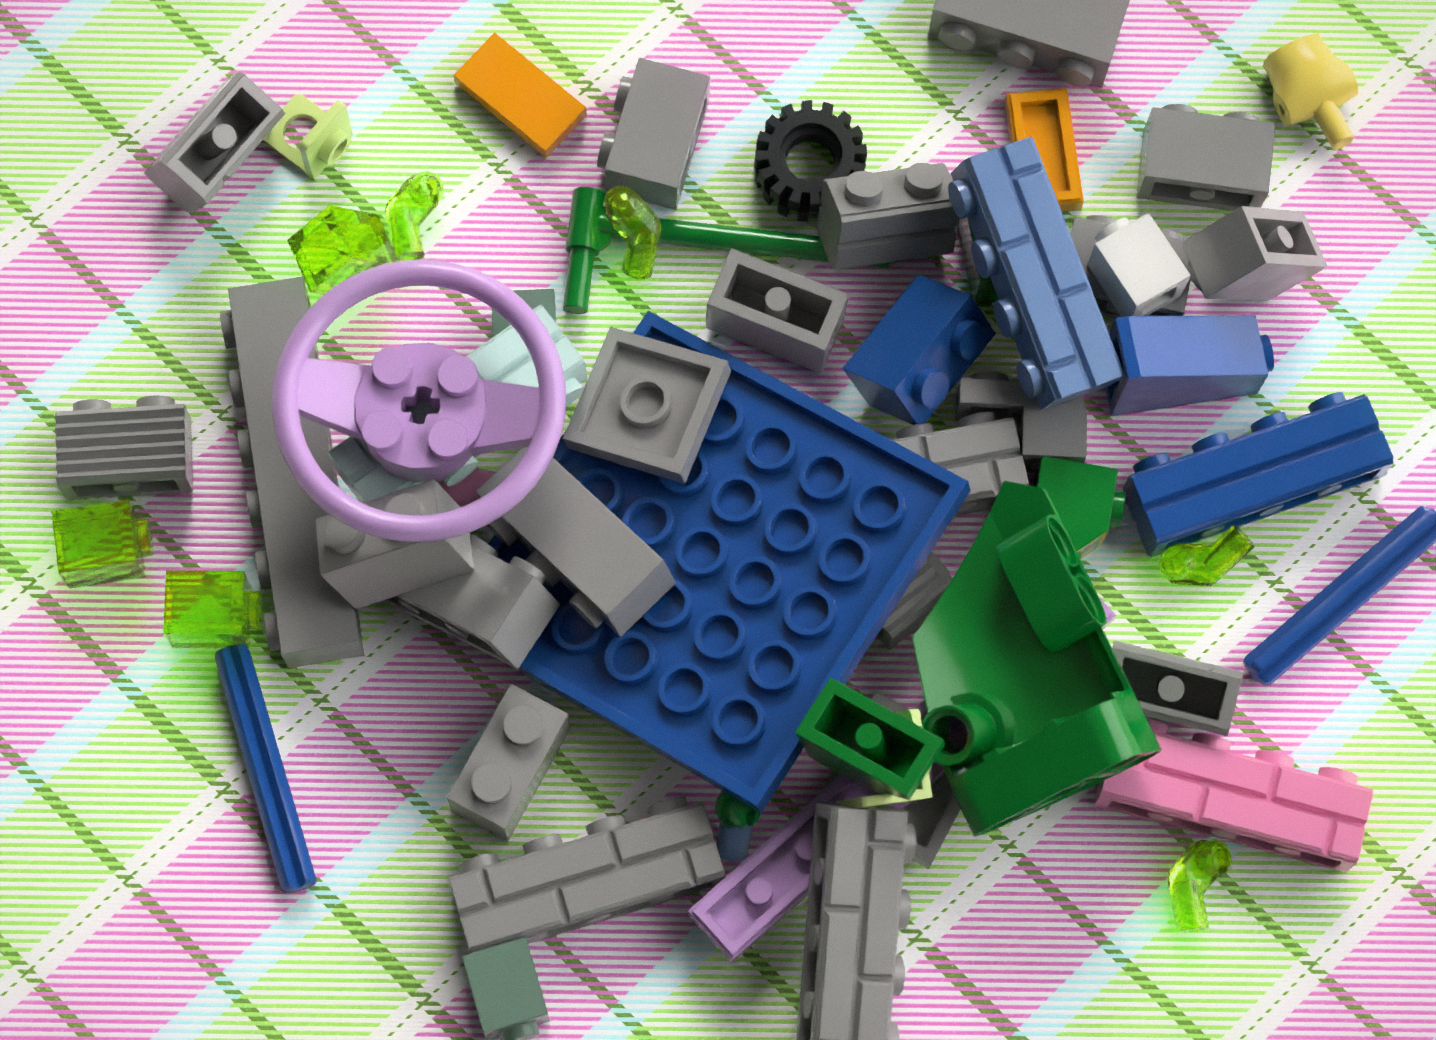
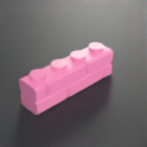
(1245, 799)

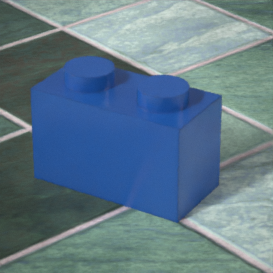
(919, 350)

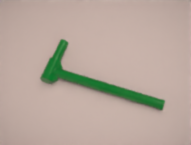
(591, 233)

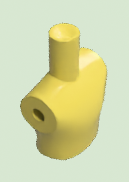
(1310, 85)

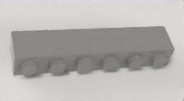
(310, 616)

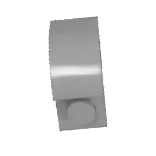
(1048, 432)

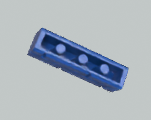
(1257, 473)

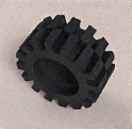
(795, 128)

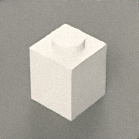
(1137, 266)

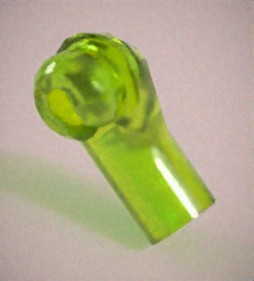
(408, 211)
(637, 227)
(1205, 563)
(1190, 880)

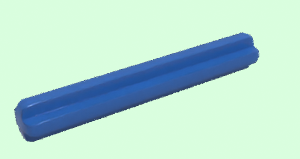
(1342, 597)
(265, 768)

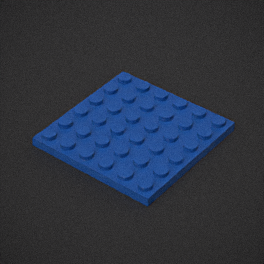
(782, 571)

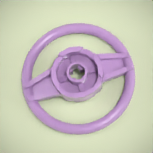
(375, 398)

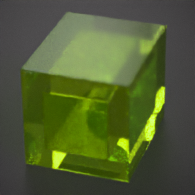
(339, 246)
(101, 543)
(210, 609)

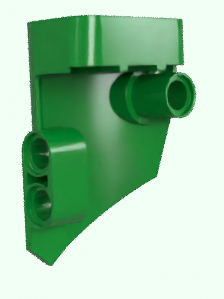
(1025, 670)

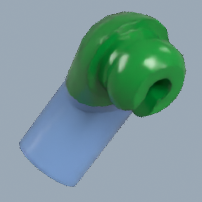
(734, 828)

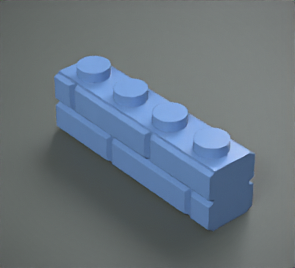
(1035, 274)

